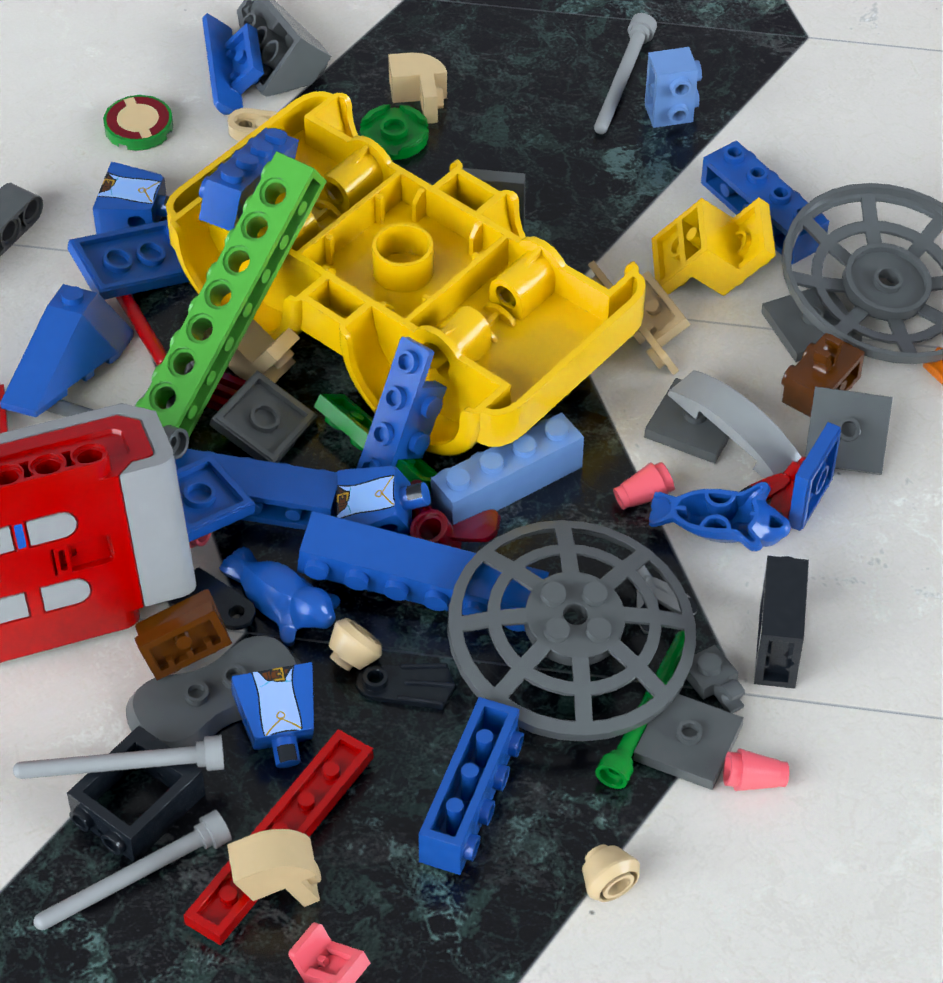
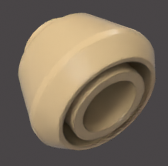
(353, 645)
(609, 872)

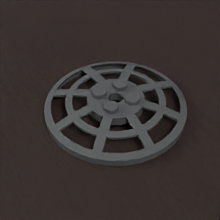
(867, 265)
(571, 643)

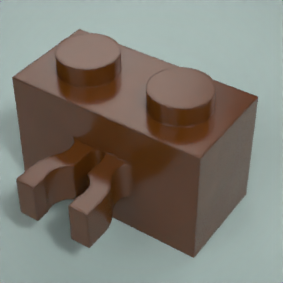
(825, 364)

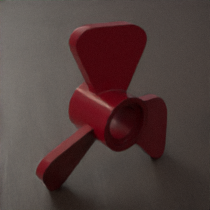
(431, 522)

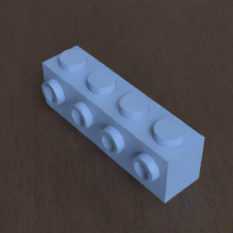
(509, 471)

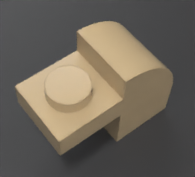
(418, 79)
(263, 353)
(275, 862)

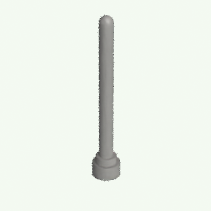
(640, 32)
(205, 753)
(209, 832)

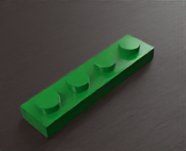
(354, 422)

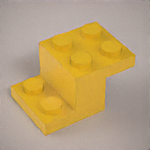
(713, 246)

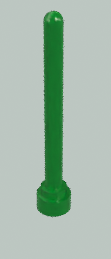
(616, 767)

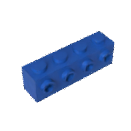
(238, 177)
(741, 178)
(469, 785)

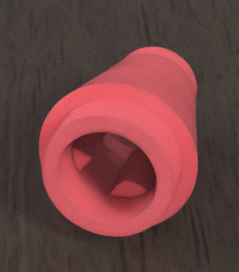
(643, 484)
(754, 771)

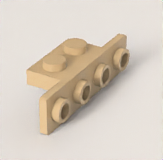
(660, 320)

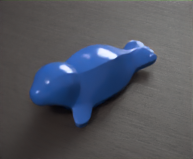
(724, 515)
(281, 594)

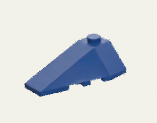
(67, 346)

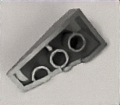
(287, 49)

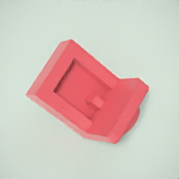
(324, 960)

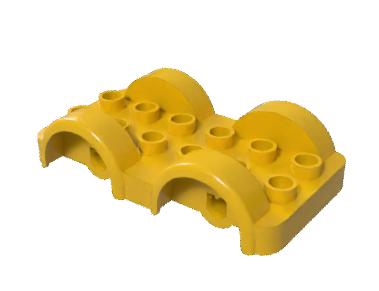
(425, 264)

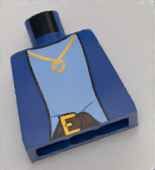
(129, 198)
(379, 497)
(277, 709)

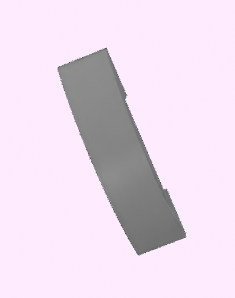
(738, 420)

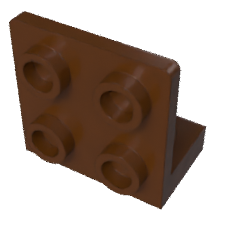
(181, 634)

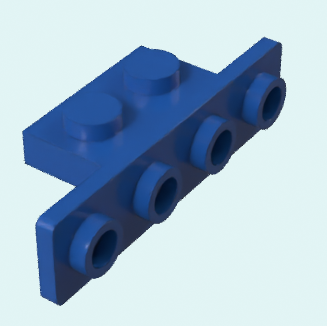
(232, 62)
(405, 409)

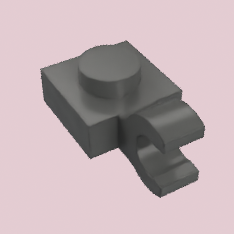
(716, 676)

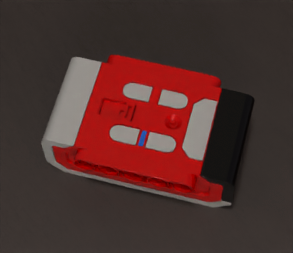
(87, 528)

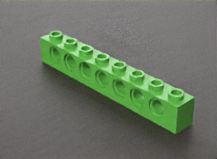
(247, 291)

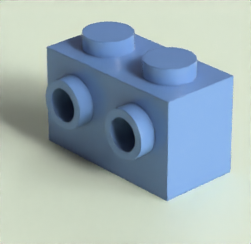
(672, 86)

